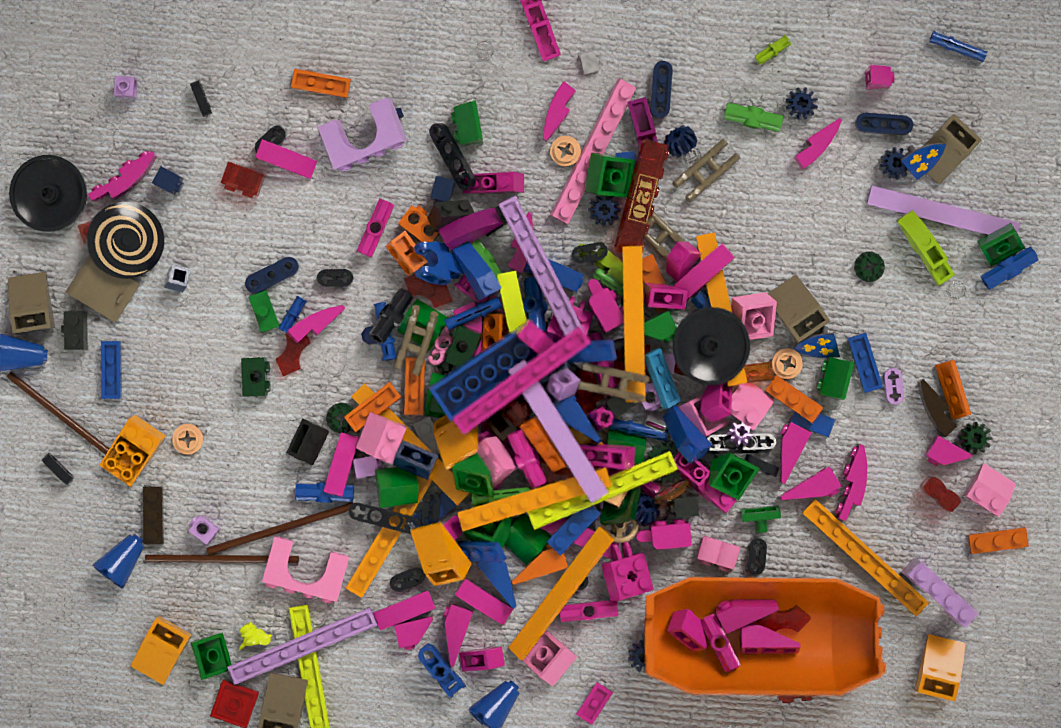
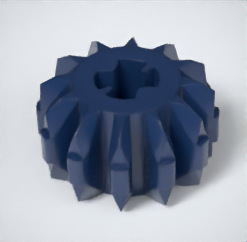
(798, 108)
(681, 141)
(889, 161)
(599, 214)
(646, 511)
(639, 650)

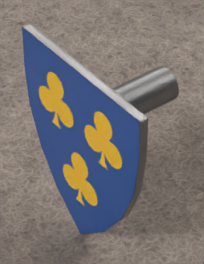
(923, 159)
(819, 345)

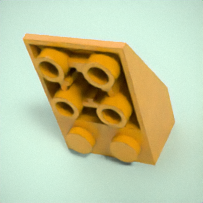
(452, 443)
(132, 450)
(440, 554)
(161, 650)
(940, 668)

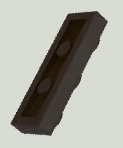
(153, 515)

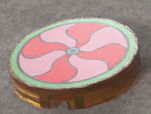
(672, 491)

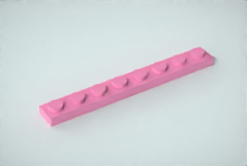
(596, 143)

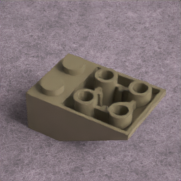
(959, 144)
(30, 303)
(798, 309)
(283, 702)

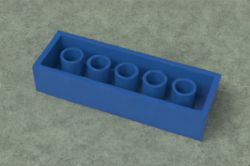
(480, 374)

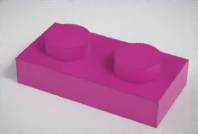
(594, 703)

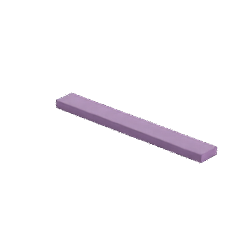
(936, 211)
(540, 265)
(563, 439)
(302, 646)

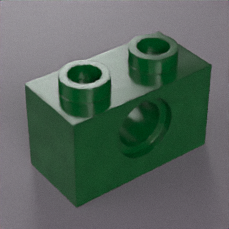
(470, 337)
(248, 367)

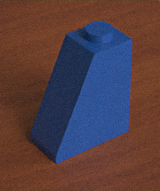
(567, 277)

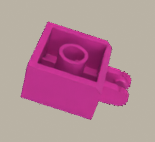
(604, 307)
(554, 330)
(667, 535)
(620, 567)

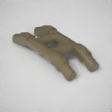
(718, 170)
(667, 231)
(407, 346)
(603, 387)

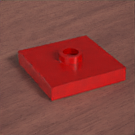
(234, 704)

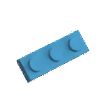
(661, 378)

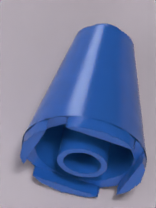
(20, 353)
(120, 560)
(495, 705)

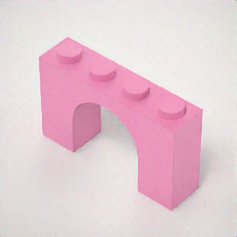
(325, 587)

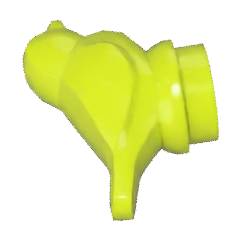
(253, 636)

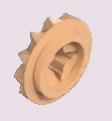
(562, 142)
(795, 360)
(180, 445)

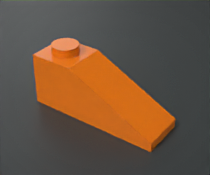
(544, 563)

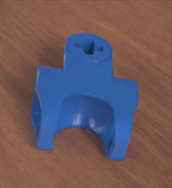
(442, 264)
(444, 678)

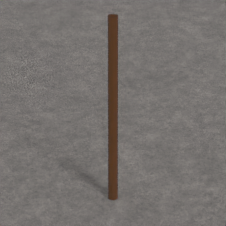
(57, 412)
(278, 529)
(214, 558)

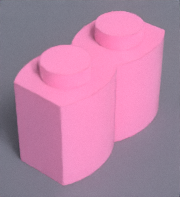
(718, 553)

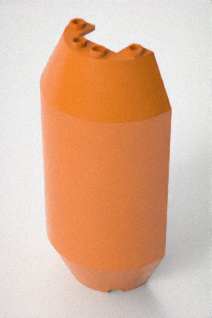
(835, 650)

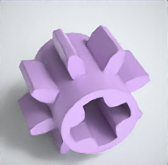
(744, 433)

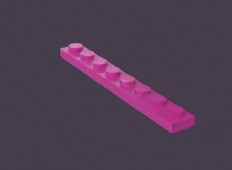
(521, 380)

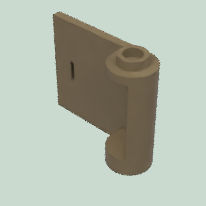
(101, 290)

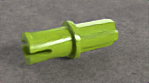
(772, 49)

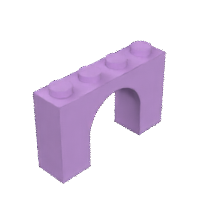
(388, 136)
(936, 588)

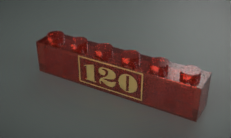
(641, 195)

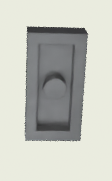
(425, 433)

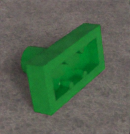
(264, 311)
(760, 516)

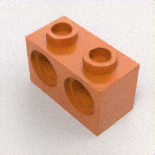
(417, 230)
(403, 252)
(494, 329)

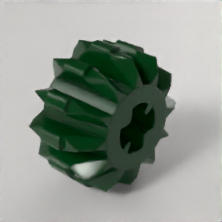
(976, 430)

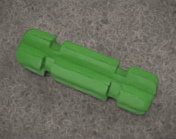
(609, 281)

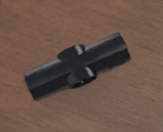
(391, 315)

